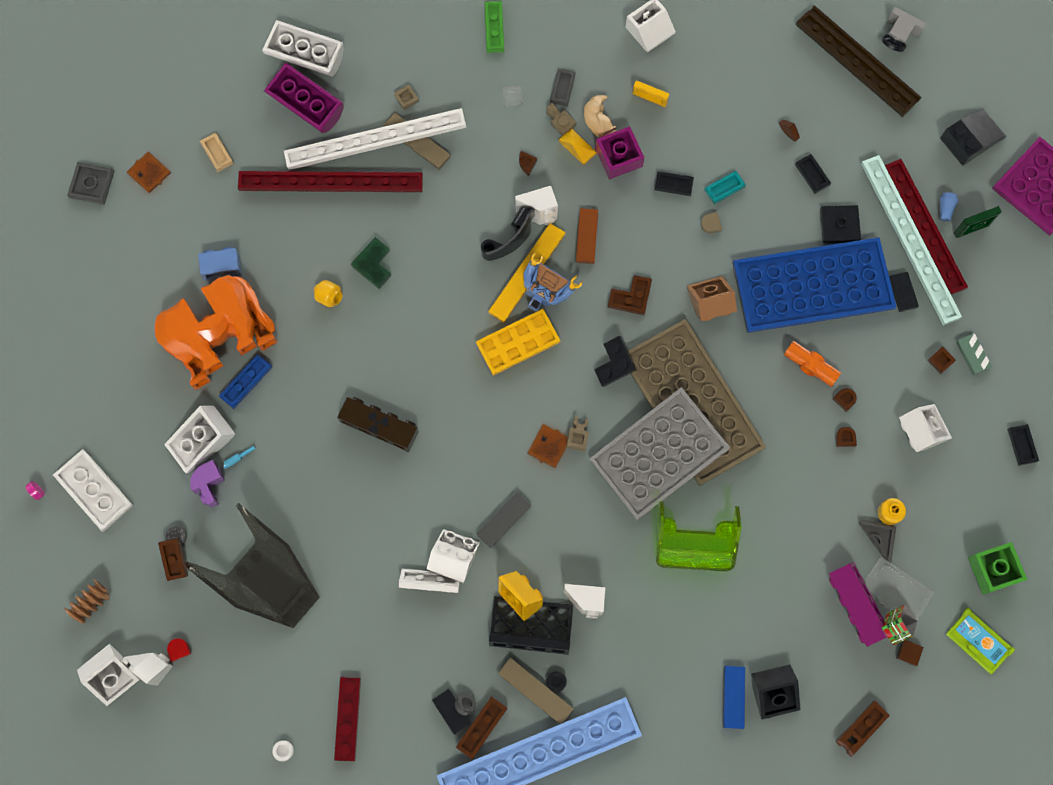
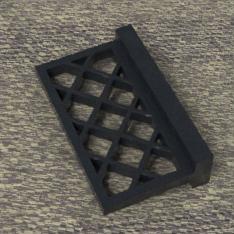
(527, 642)

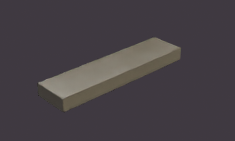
(424, 147)
(535, 691)

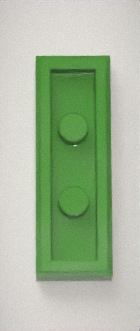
(494, 26)

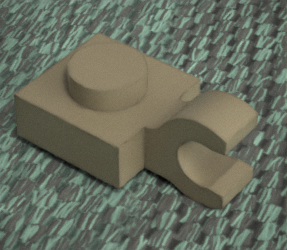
(561, 121)

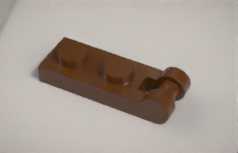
(863, 728)

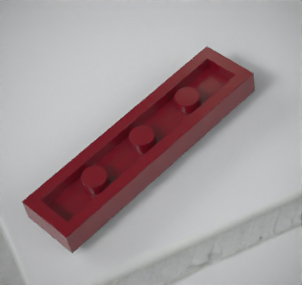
(347, 719)

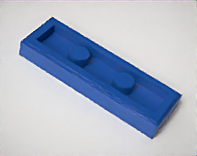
(245, 381)
(734, 697)

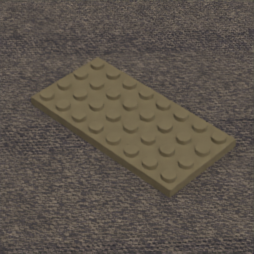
(679, 360)

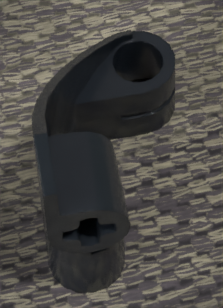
(522, 227)

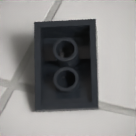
(972, 136)

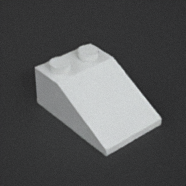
(199, 438)

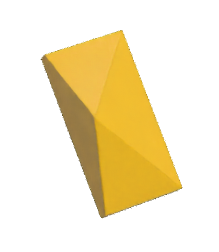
(577, 146)

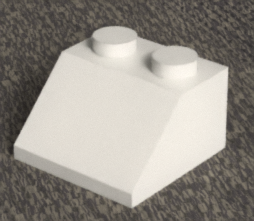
(542, 201)
(924, 427)
(586, 599)
(107, 675)

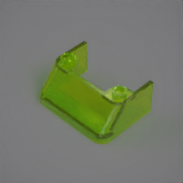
(697, 548)

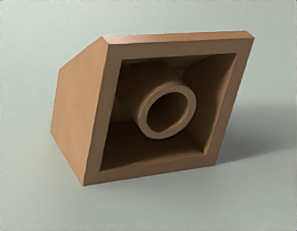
(712, 298)

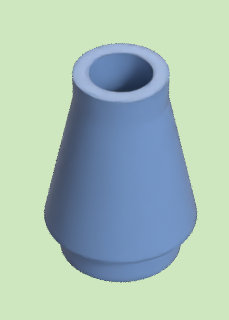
(947, 206)

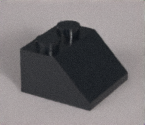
(776, 691)

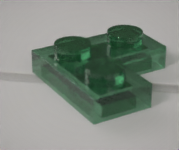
(368, 263)

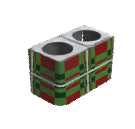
(897, 622)

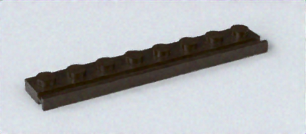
(858, 61)

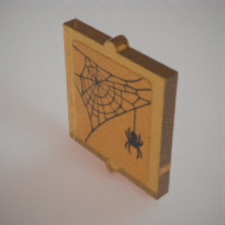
(148, 172)
(548, 446)

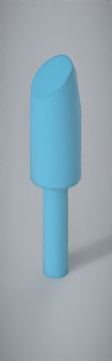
(236, 458)

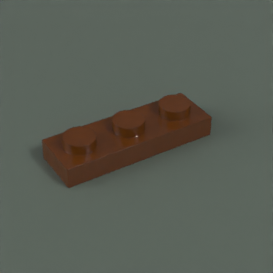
(481, 727)

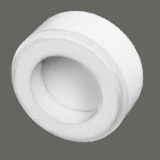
(283, 750)

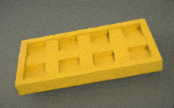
(518, 342)

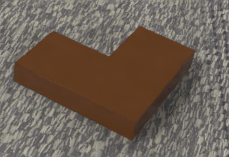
(632, 301)

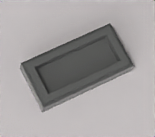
(562, 87)

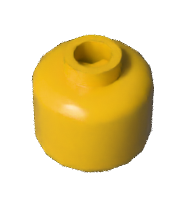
(328, 293)
(885, 511)

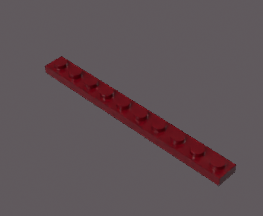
(330, 181)

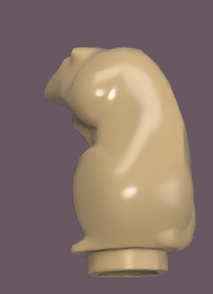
(595, 118)

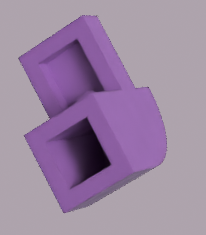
(205, 478)

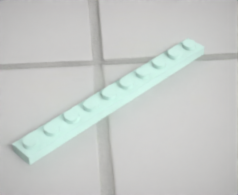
(911, 240)

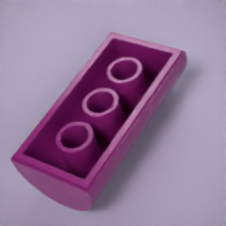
(305, 98)

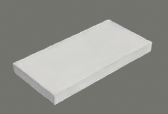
(93, 490)

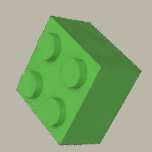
(997, 568)

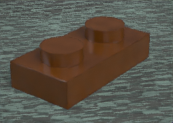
(173, 559)

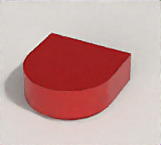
(178, 649)

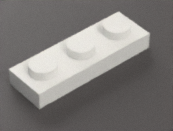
(427, 581)

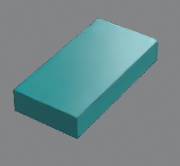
(725, 187)

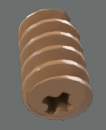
(88, 602)

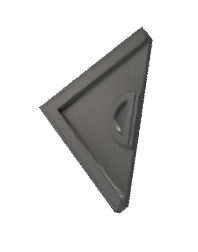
(881, 536)

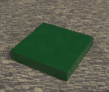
(977, 222)

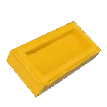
(650, 93)

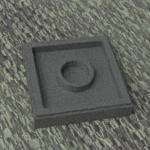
(90, 183)

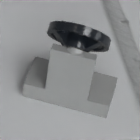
(903, 26)

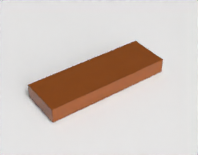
(587, 236)

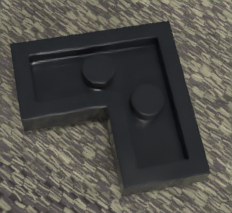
(619, 364)

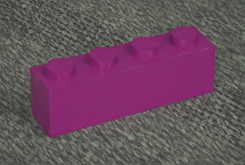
(859, 603)

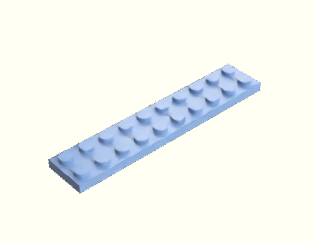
(550, 749)

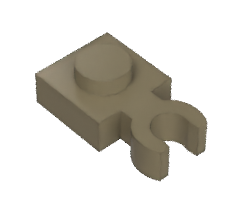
(577, 437)

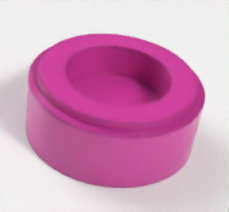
(35, 490)

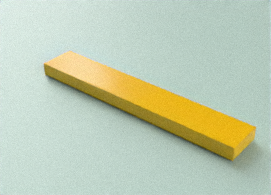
(515, 288)

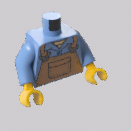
(546, 285)

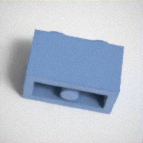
(219, 263)

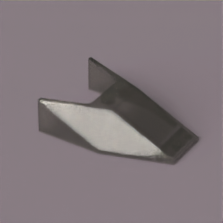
(266, 578)

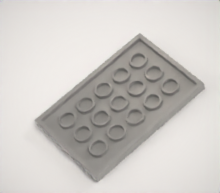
(659, 453)

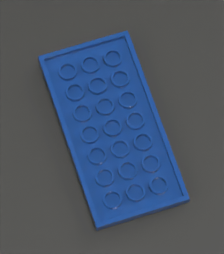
(813, 285)

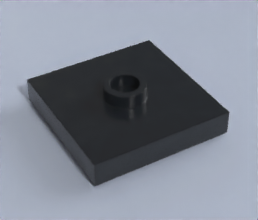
(840, 224)

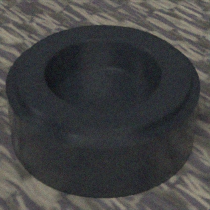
(556, 681)

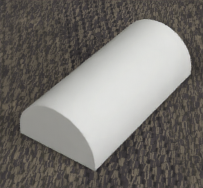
(304, 48)

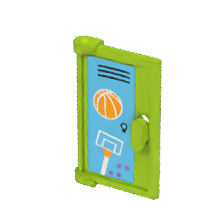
(983, 643)

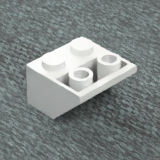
(650, 25)
(452, 555)

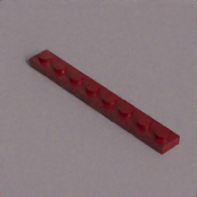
(926, 227)

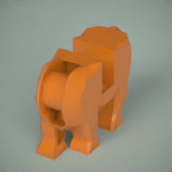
(235, 316)

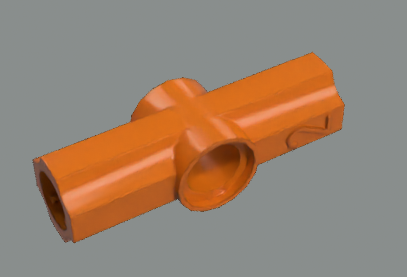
(812, 363)

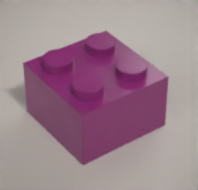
(619, 152)

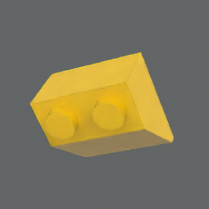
(519, 594)

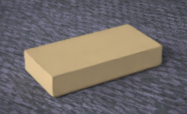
(216, 152)

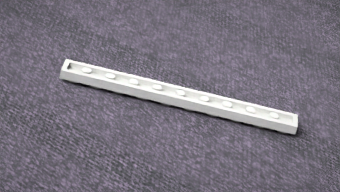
(375, 139)

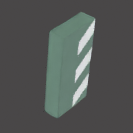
(973, 354)

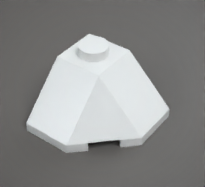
(149, 667)

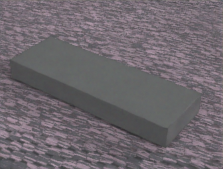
(503, 520)

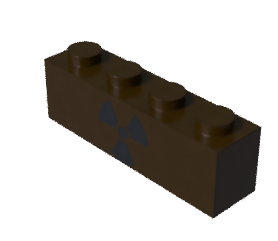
(378, 424)

